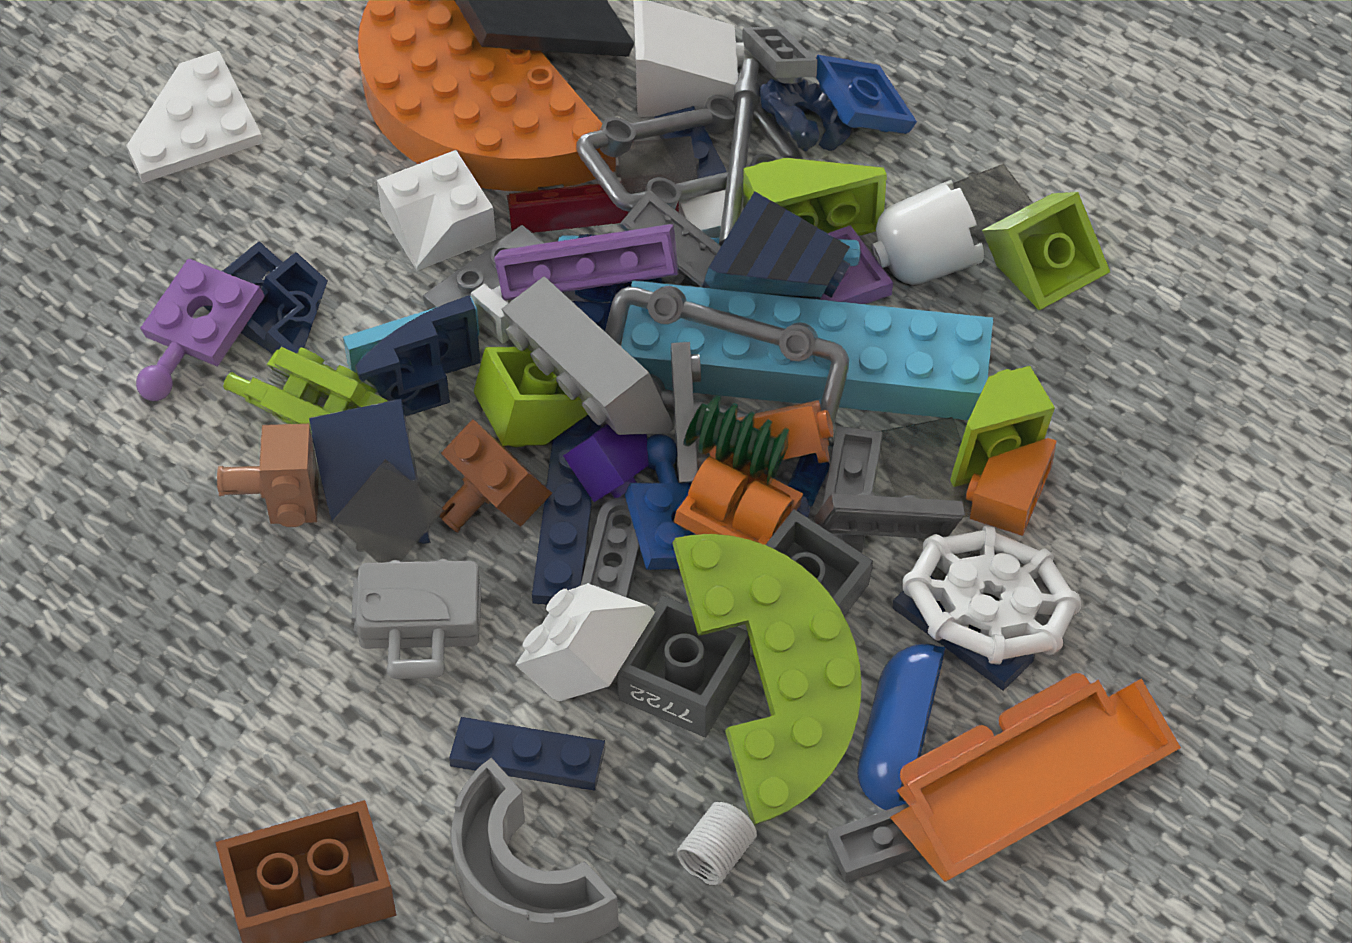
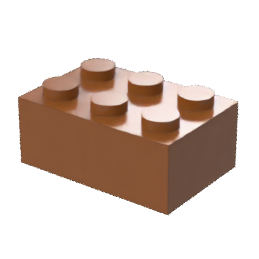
(307, 877)

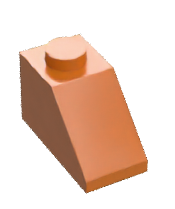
(1011, 486)

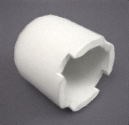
(927, 236)

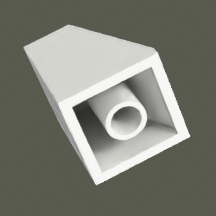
(682, 58)

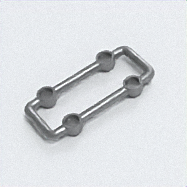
(717, 117)
(795, 342)

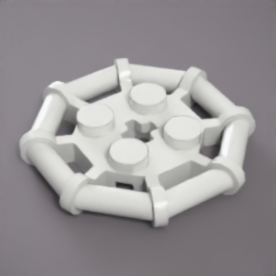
(996, 575)

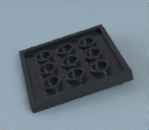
(548, 26)

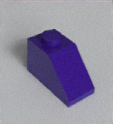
(608, 461)

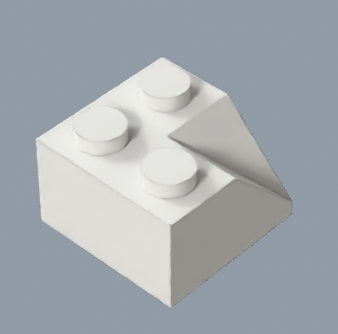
(436, 210)
(582, 641)

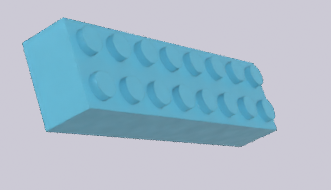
(896, 355)

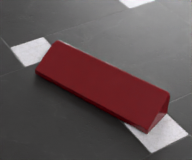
(564, 208)

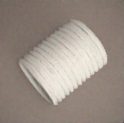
(718, 840)

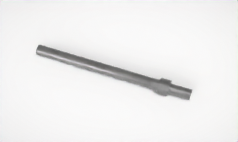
(746, 98)

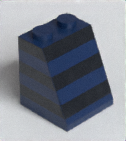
(777, 255)

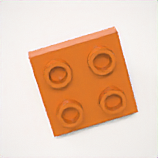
(735, 503)

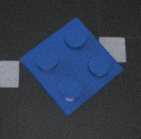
(863, 95)

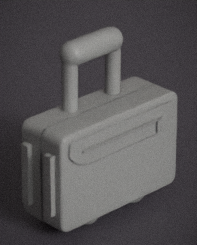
(417, 607)

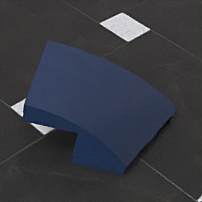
(290, 299)
(419, 354)
(355, 444)

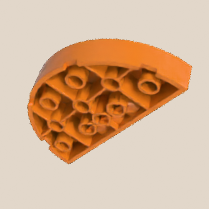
(446, 93)

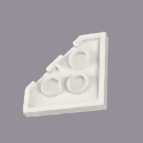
(193, 120)

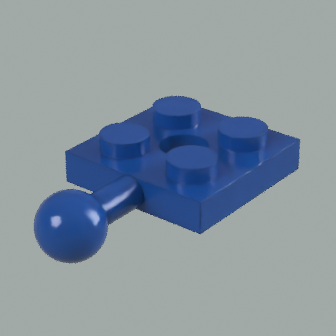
(655, 506)

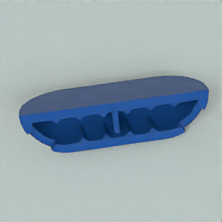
(898, 721)

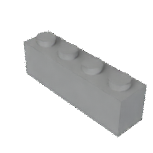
(585, 361)

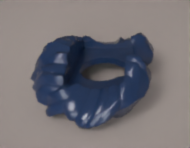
(791, 102)

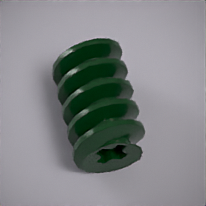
(737, 438)

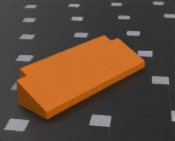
(1048, 760)

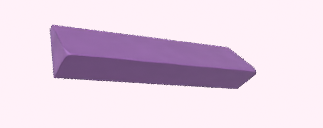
(589, 261)

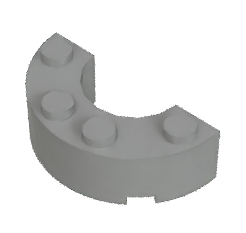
(504, 891)

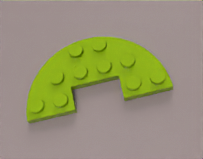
(801, 657)

